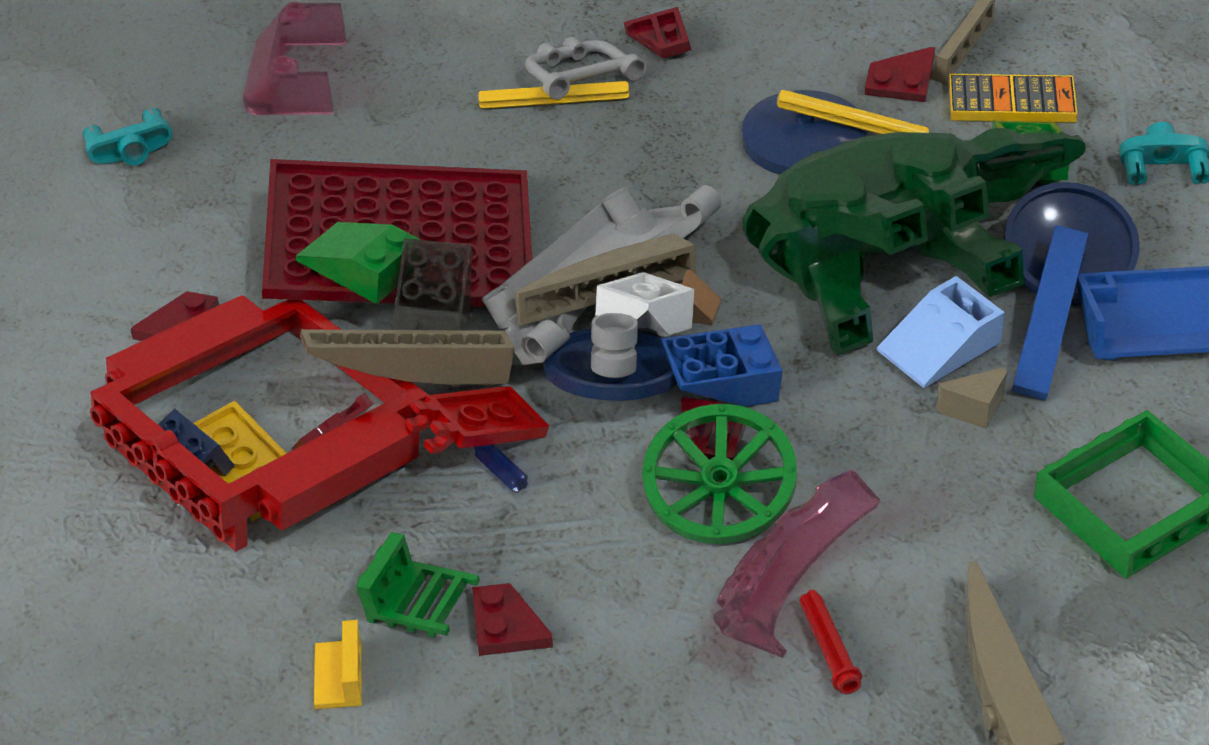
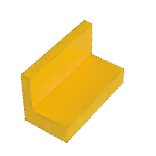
(339, 670)

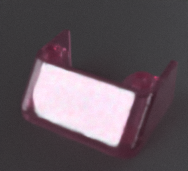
(274, 79)

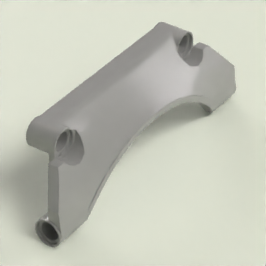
(605, 228)

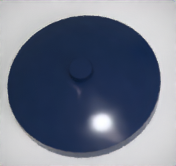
(783, 137)
(1111, 231)
(572, 372)

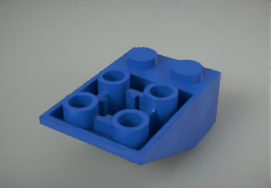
(726, 365)

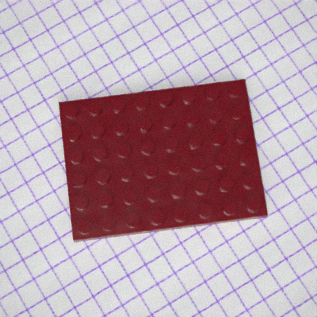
(426, 201)

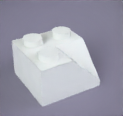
(650, 300)

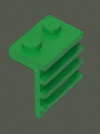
(395, 579)

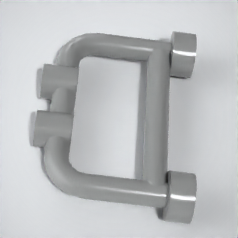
(558, 83)

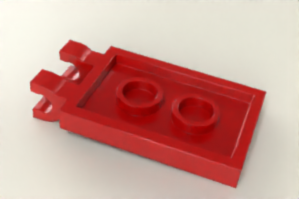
(476, 418)

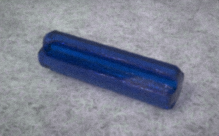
(502, 467)

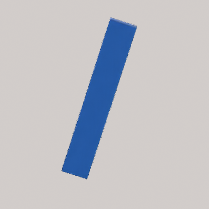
(1050, 313)

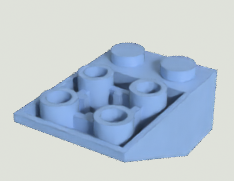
(943, 332)

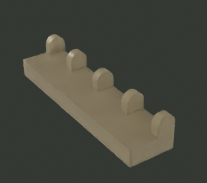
(963, 40)

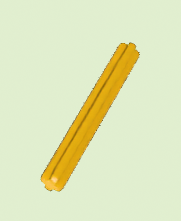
(536, 95)
(844, 114)

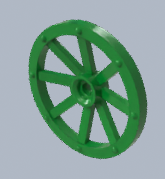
(719, 469)

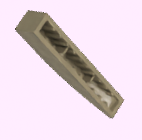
(577, 284)
(418, 355)
(1001, 675)

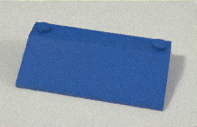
(1146, 311)

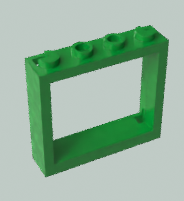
(1157, 540)

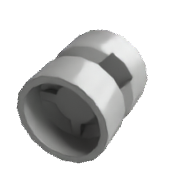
(614, 345)

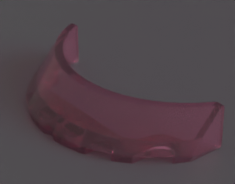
(777, 562)

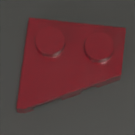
(902, 76)
(358, 408)
(507, 622)

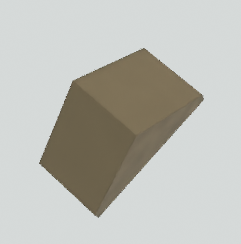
(973, 397)

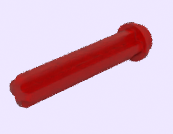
(845, 676)

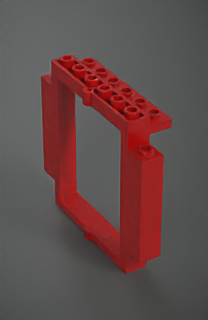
(283, 488)

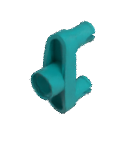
(112, 146)
(1164, 146)

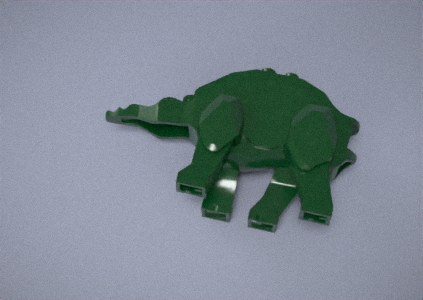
(896, 196)

